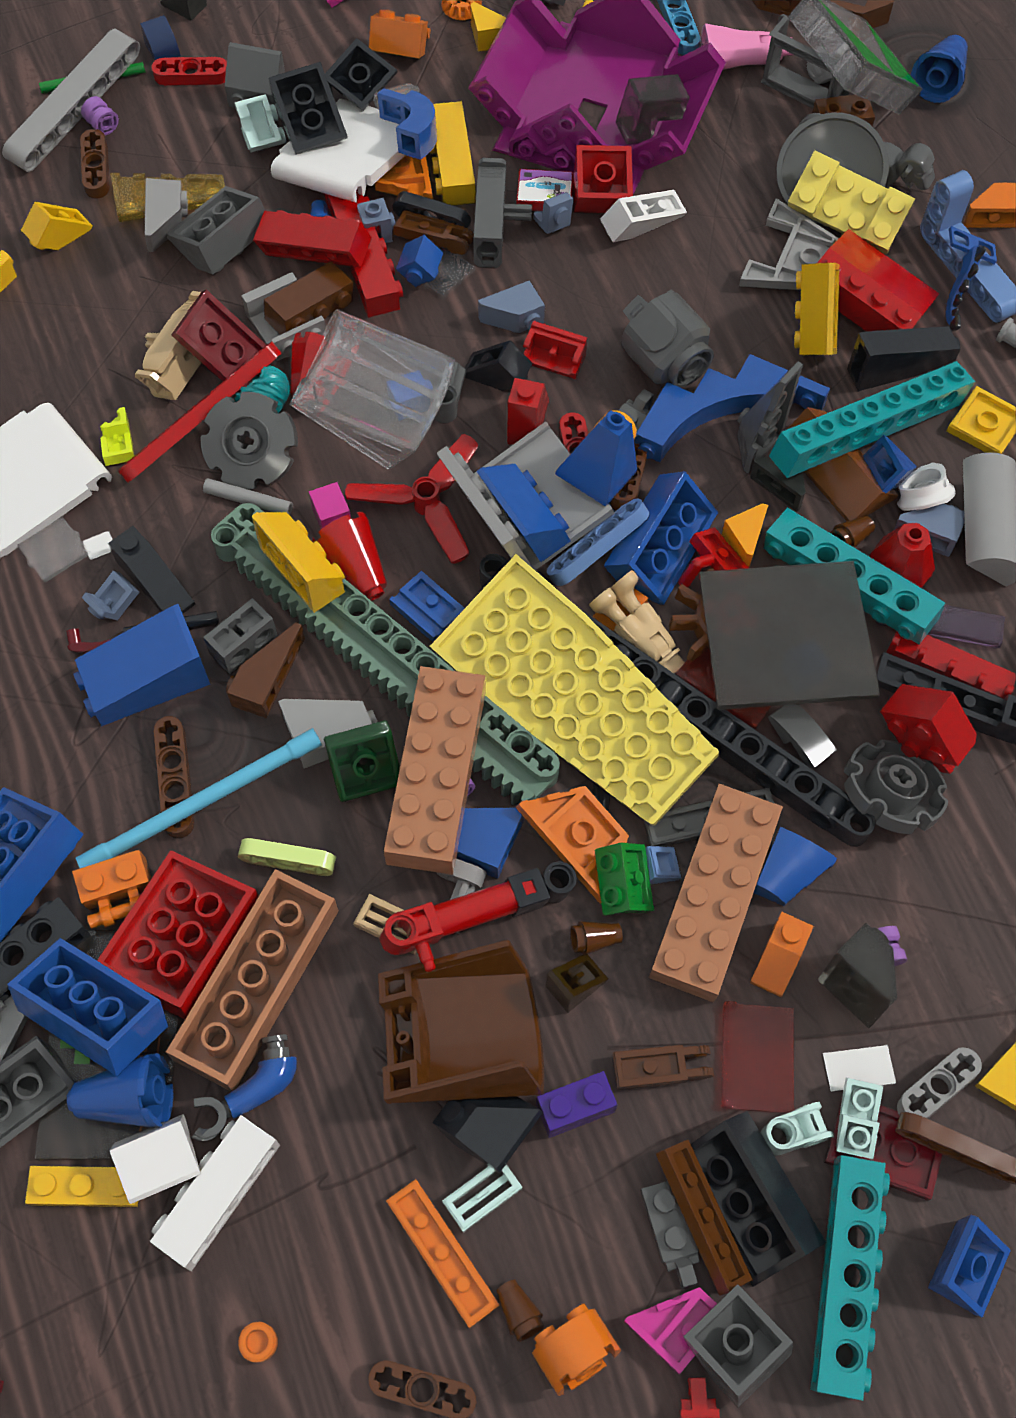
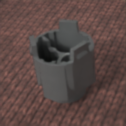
(667, 339)

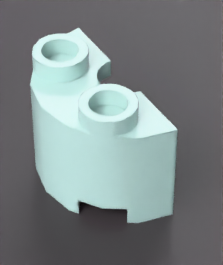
(259, 123)

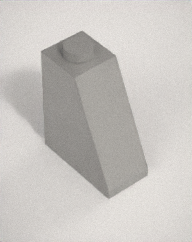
(325, 718)

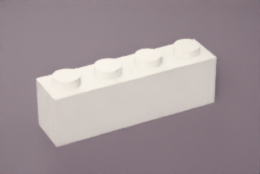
(215, 1193)

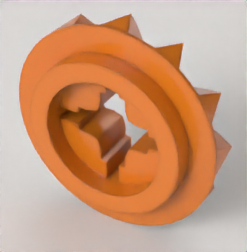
(460, 10)

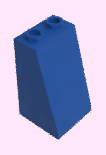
(141, 668)

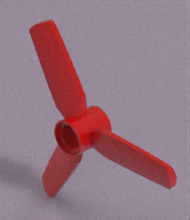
(435, 512)

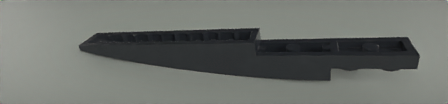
(985, 711)

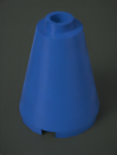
(942, 69)
(131, 1098)

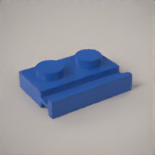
(426, 606)

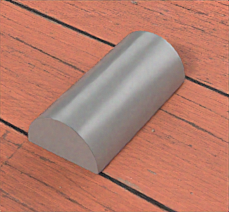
(990, 515)

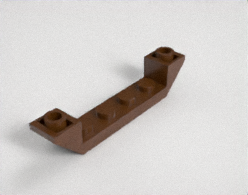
(875, 11)

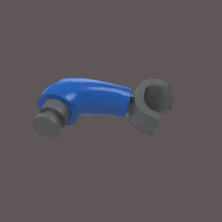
(268, 1081)

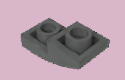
(800, 729)

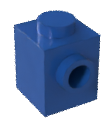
(419, 261)

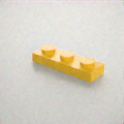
(75, 1187)

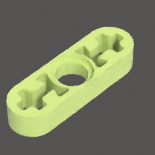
(287, 857)

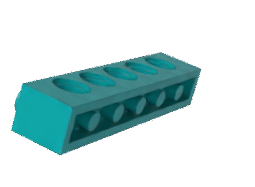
(896, 591)
(827, 1373)

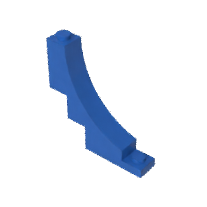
(716, 396)

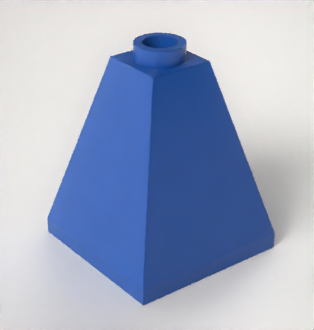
(602, 460)

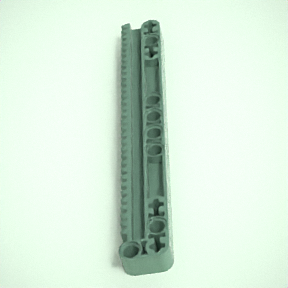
(378, 659)

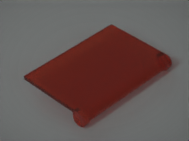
(758, 1058)

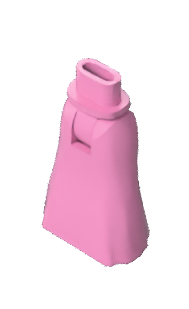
(738, 46)

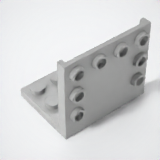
(541, 455)

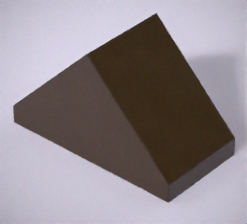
(575, 981)

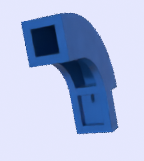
(415, 118)

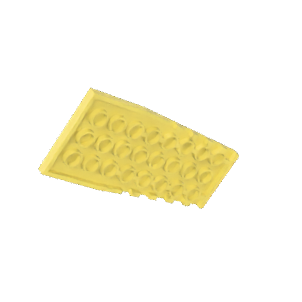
(576, 691)

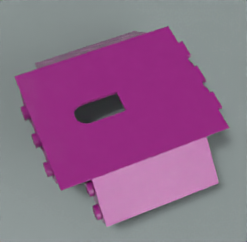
(547, 68)

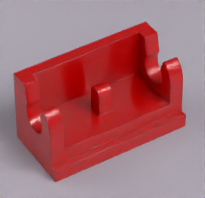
(555, 349)

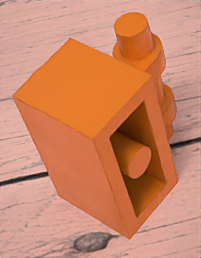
(398, 34)
(110, 882)

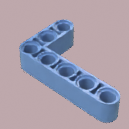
(946, 208)

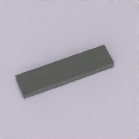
(686, 822)

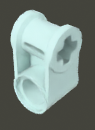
(802, 1129)

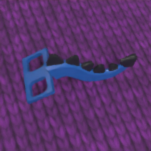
(969, 269)

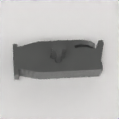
(492, 212)

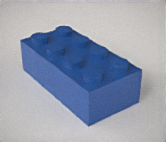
(88, 1006)

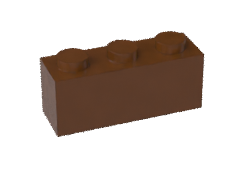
(309, 298)

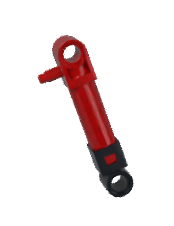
(515, 896)

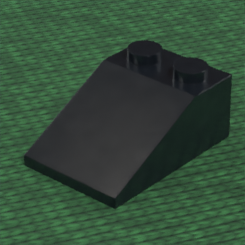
(307, 108)

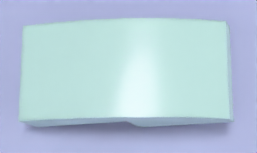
(859, 1118)

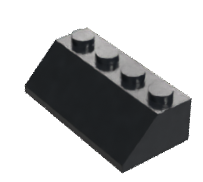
(756, 1198)

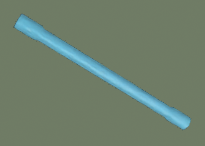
(291, 750)

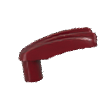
(76, 645)

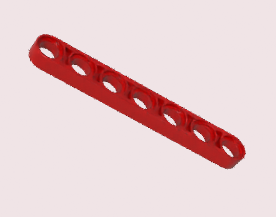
(198, 412)

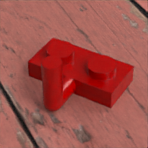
(713, 552)

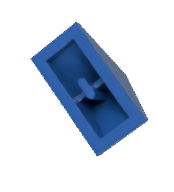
(888, 464)

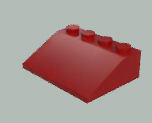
(875, 288)
(179, 931)

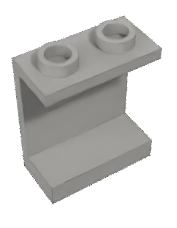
(254, 309)

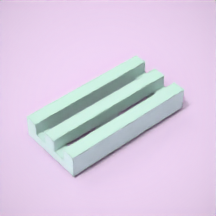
(457, 1213)

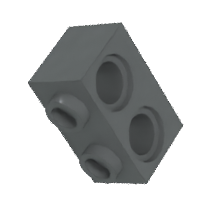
(240, 636)

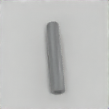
(246, 496)

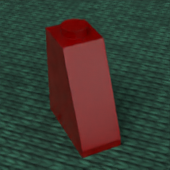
(525, 408)

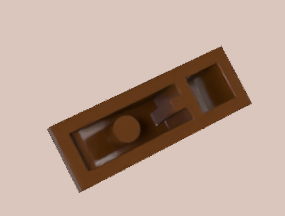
(263, 674)

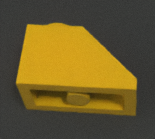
(54, 226)

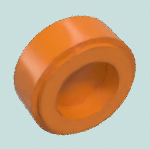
(258, 1342)

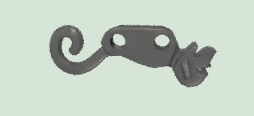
(912, 165)

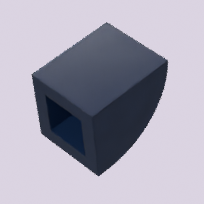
(159, 38)

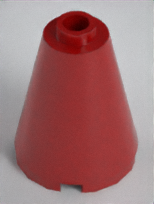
(353, 549)

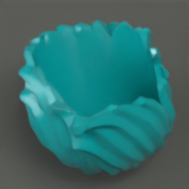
(271, 384)

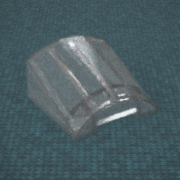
(374, 388)

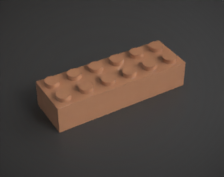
(435, 771)
(716, 893)
(253, 981)

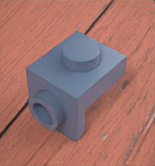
(376, 213)
(555, 213)
(112, 597)

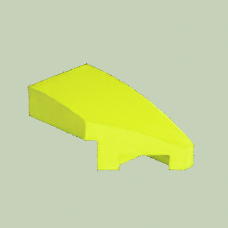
(117, 440)

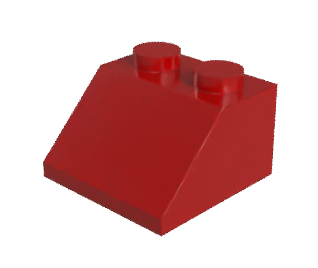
(601, 177)

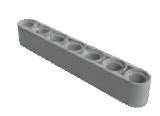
(63, 106)

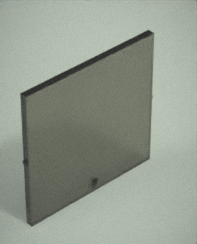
(787, 635)

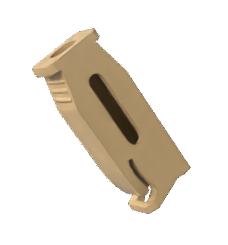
(166, 362)

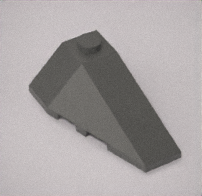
(766, 418)

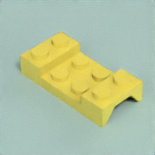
(850, 202)

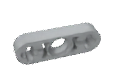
(943, 1071)

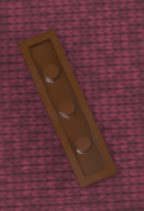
(704, 1217)

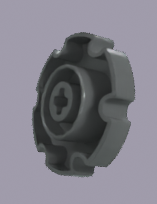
(254, 418)
(895, 787)

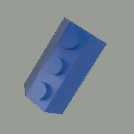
(526, 508)

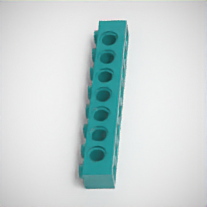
(870, 419)

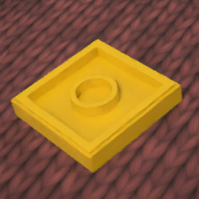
(985, 422)

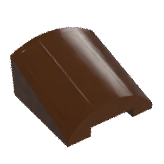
(462, 1028)

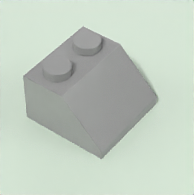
(163, 210)

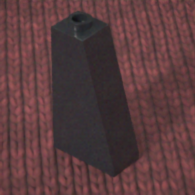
(900, 354)

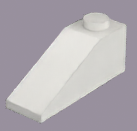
(641, 214)

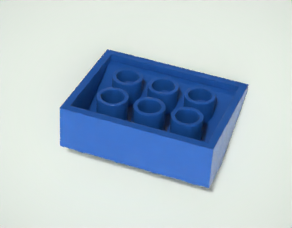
(31, 850)

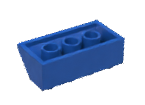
(661, 544)

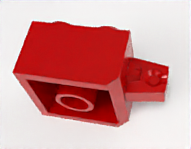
(930, 725)

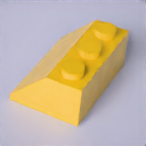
(817, 309)
(298, 558)

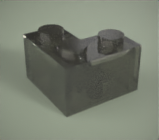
(647, 102)

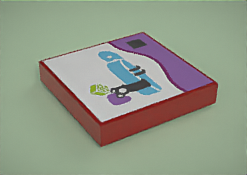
(539, 185)

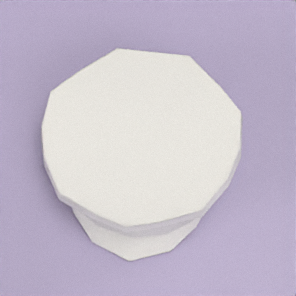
(925, 488)

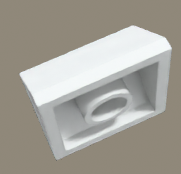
(155, 1159)

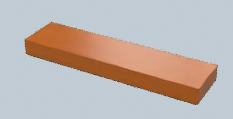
(442, 1253)

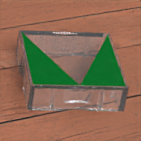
(855, 54)

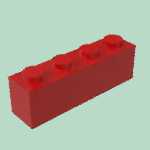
(312, 238)

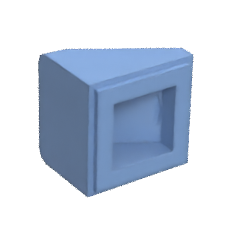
(662, 864)

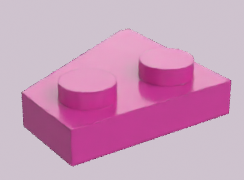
(667, 1323)

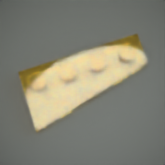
(130, 192)

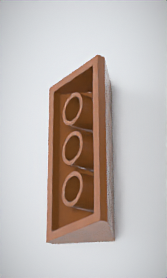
(846, 480)

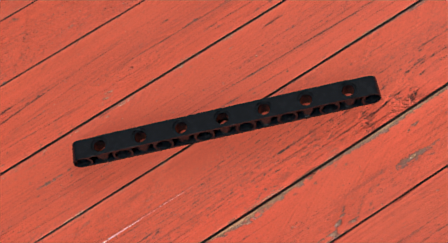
(768, 767)

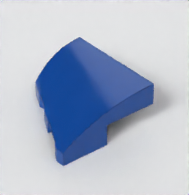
(791, 867)

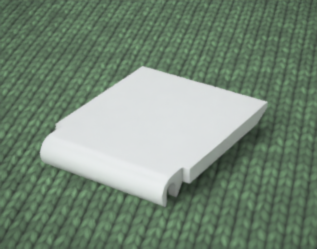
(345, 164)
(41, 473)

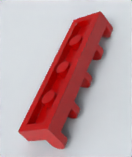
(955, 664)

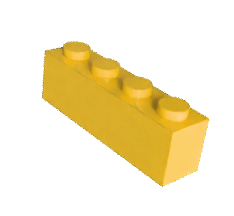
(453, 156)

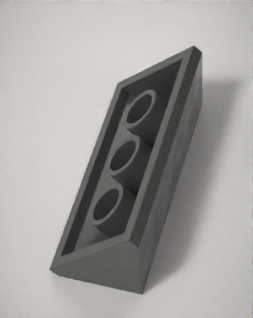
(30, 1086)

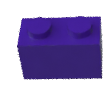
(576, 1104)

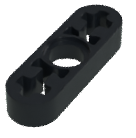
(419, 204)

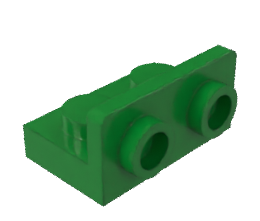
(624, 879)

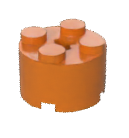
(574, 1349)

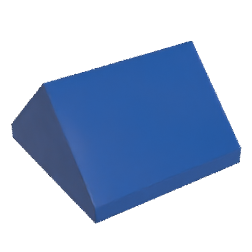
(970, 1265)

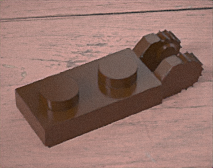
(440, 232)
(658, 1066)

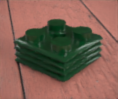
(350, 746)

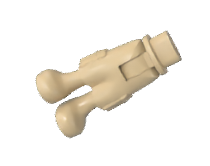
(642, 626)

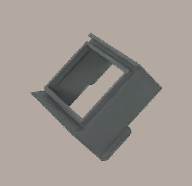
(789, 81)

